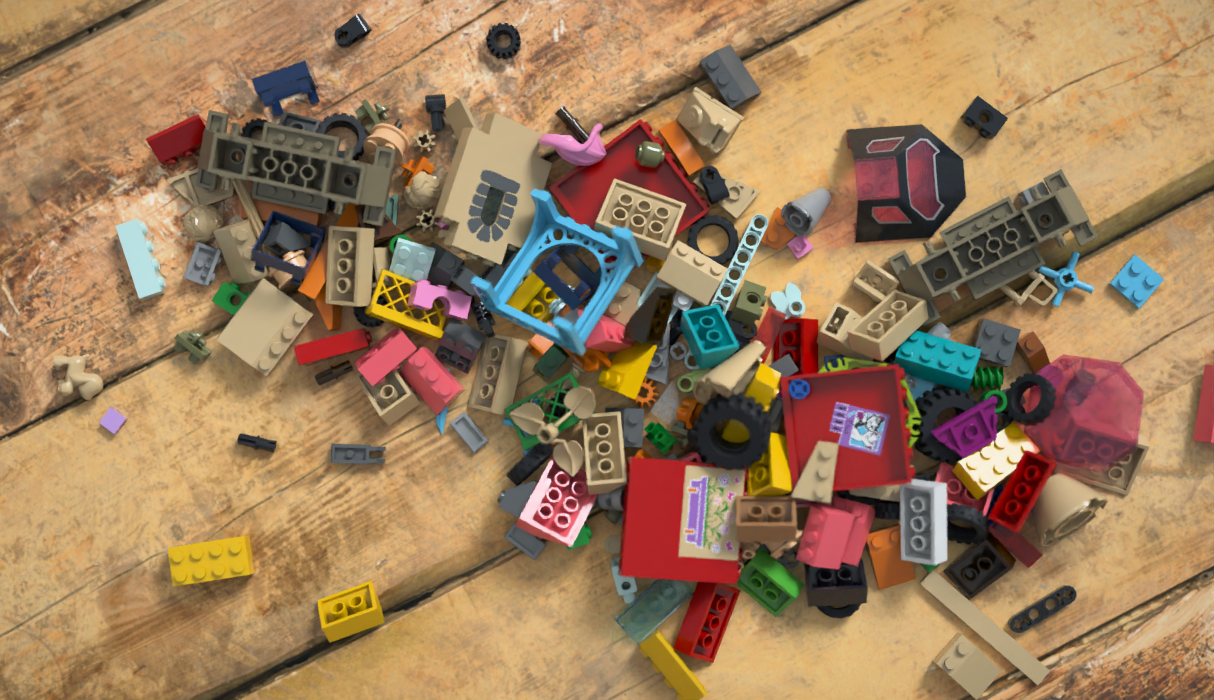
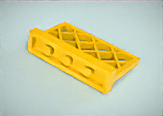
(401, 319)

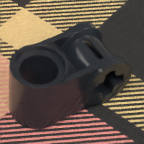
(354, 30)
(714, 187)
(737, 326)

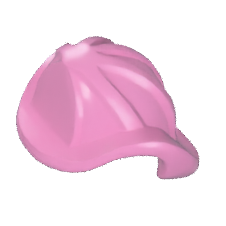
(575, 152)

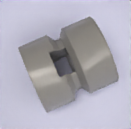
(612, 500)

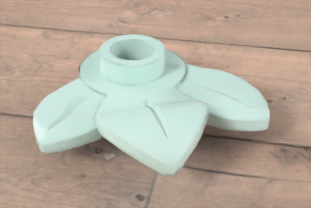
(785, 301)
(557, 305)

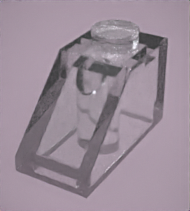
(667, 405)

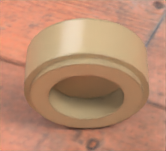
(612, 544)

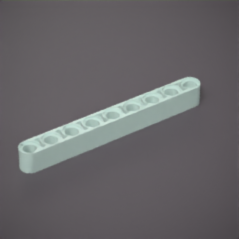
(735, 265)

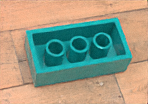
(938, 360)

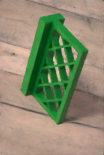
(532, 440)

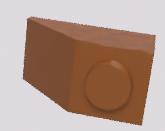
(1032, 352)

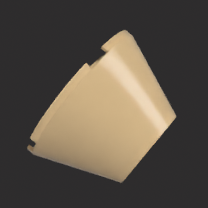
(1064, 507)

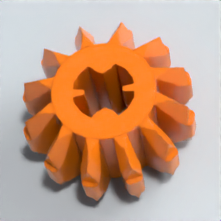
(649, 395)

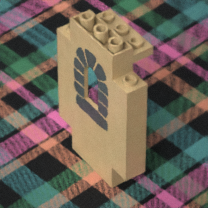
(500, 158)

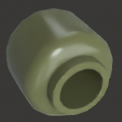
(649, 154)

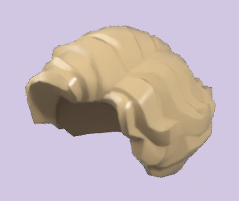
(423, 191)
(202, 221)

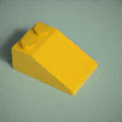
(628, 370)

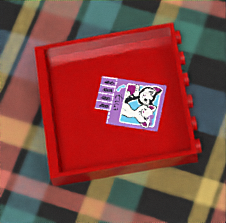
(862, 415)

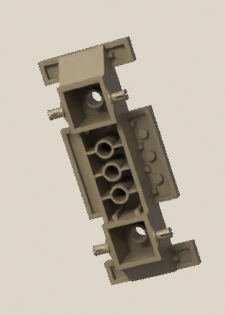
(295, 168)
(995, 245)

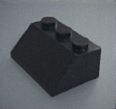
(835, 586)

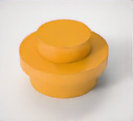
(654, 264)

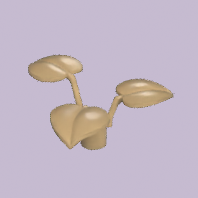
(566, 455)

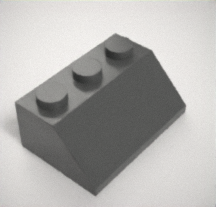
(729, 77)

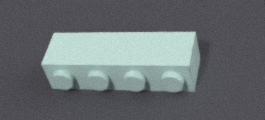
(140, 259)

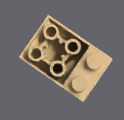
(835, 331)

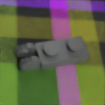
(355, 453)

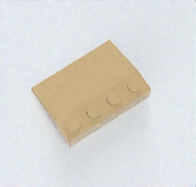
(645, 213)
(264, 326)
(1117, 478)

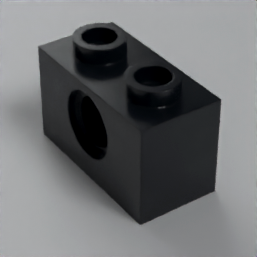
(995, 119)

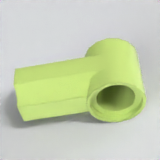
(692, 377)

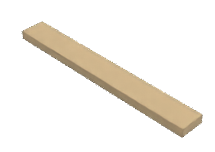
(984, 627)

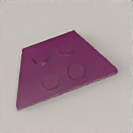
(970, 429)

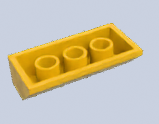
(672, 666)

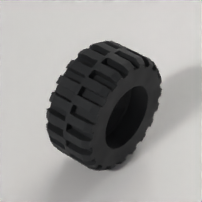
(929, 408)
(728, 453)

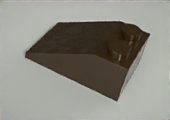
(651, 318)
(980, 566)

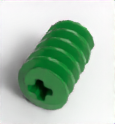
(988, 377)

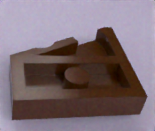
(380, 232)

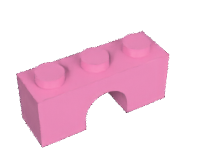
(455, 303)

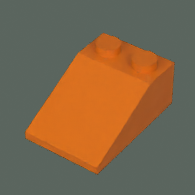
(885, 557)

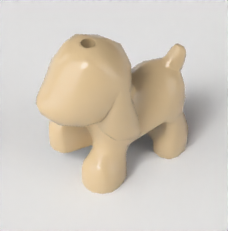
(88, 383)

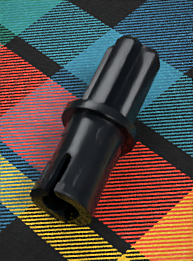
(257, 442)

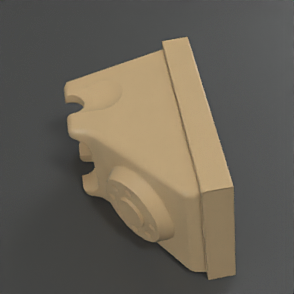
(709, 120)

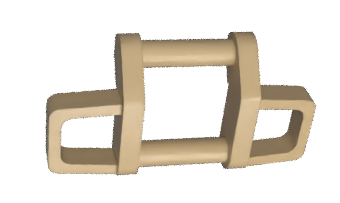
(1019, 299)

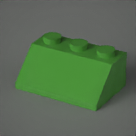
(769, 582)

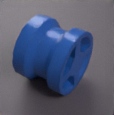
(799, 389)

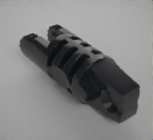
(484, 317)

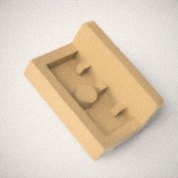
(875, 281)

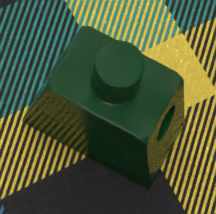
(550, 362)

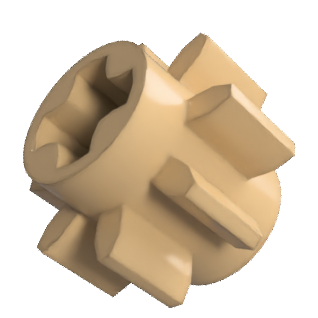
(422, 136)
(422, 219)

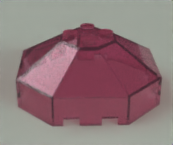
(1093, 415)

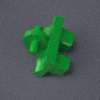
(660, 437)

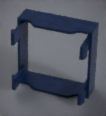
(285, 83)
(297, 272)
(558, 286)

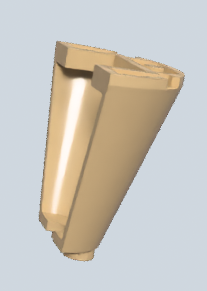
(730, 375)

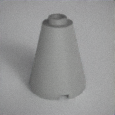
(806, 211)

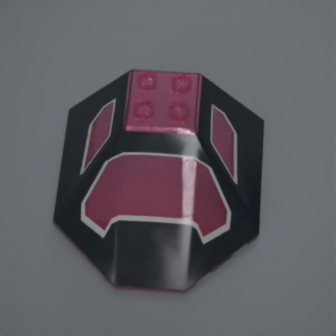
(903, 182)

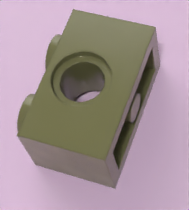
(749, 302)

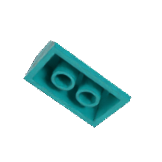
(708, 335)

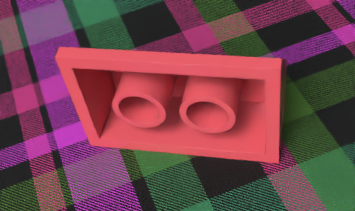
(608, 336)
(385, 356)
(431, 380)
(825, 536)

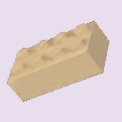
(888, 325)

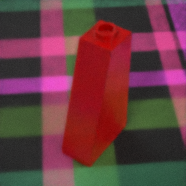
(332, 347)

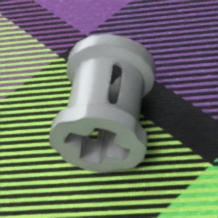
(681, 356)

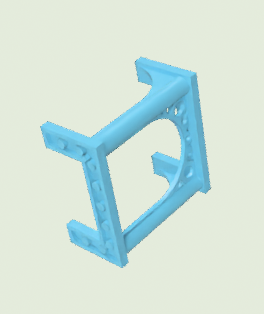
(545, 223)

